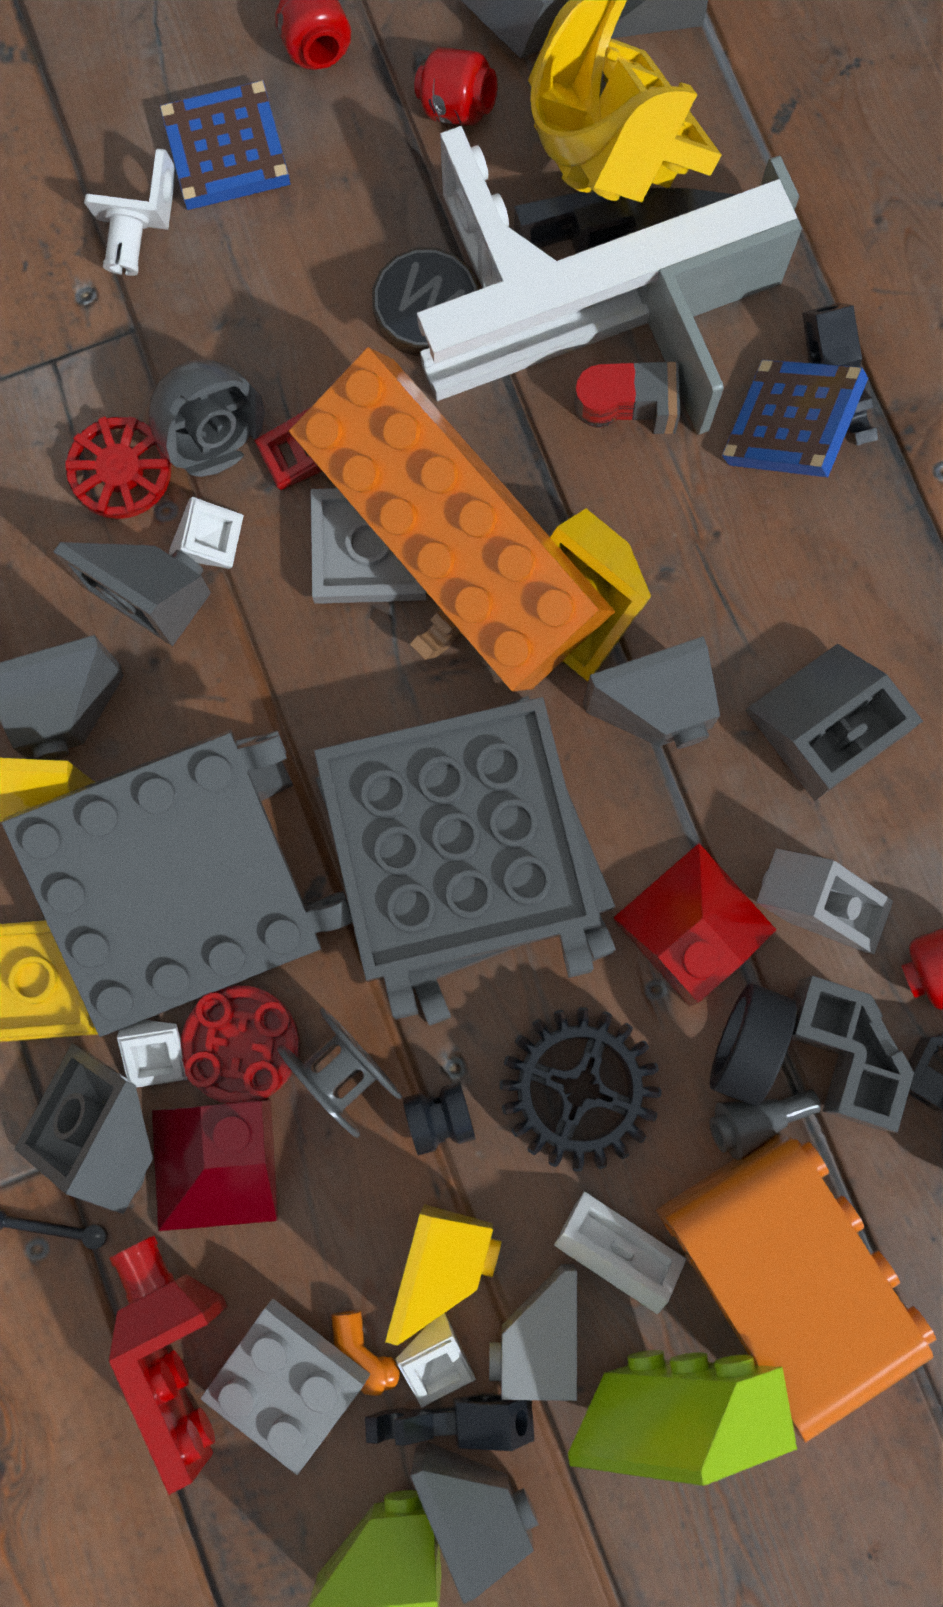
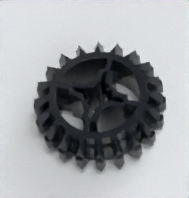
(628, 1106)

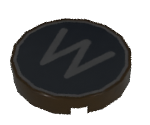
(413, 284)

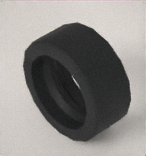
(753, 1044)

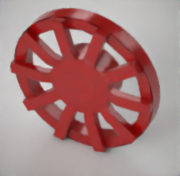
(117, 467)

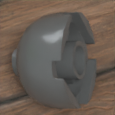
(204, 416)

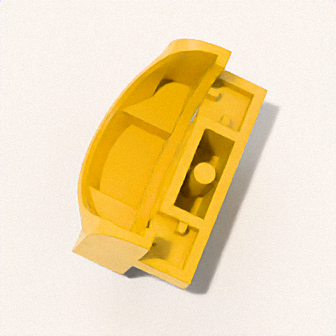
(631, 133)

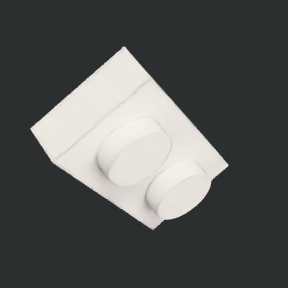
(620, 1252)

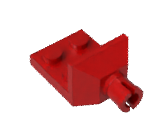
(148, 1375)

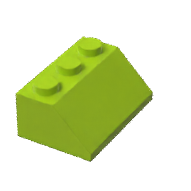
(685, 1418)

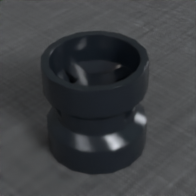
(438, 1118)

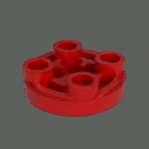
(234, 1043)

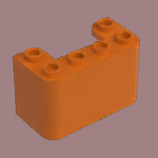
(799, 1281)

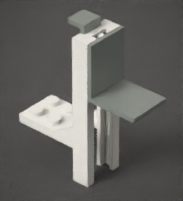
(654, 276)

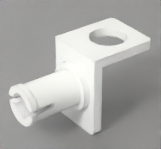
(131, 216)

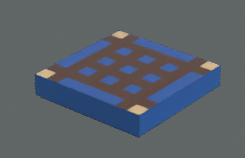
(225, 145)
(795, 417)

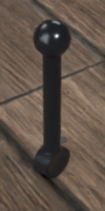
(92, 1237)

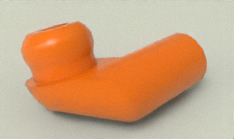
(350, 1340)

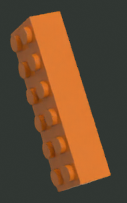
(450, 521)

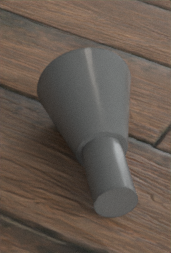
(745, 1127)

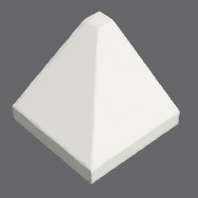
(208, 533)
(151, 1053)
(435, 1362)

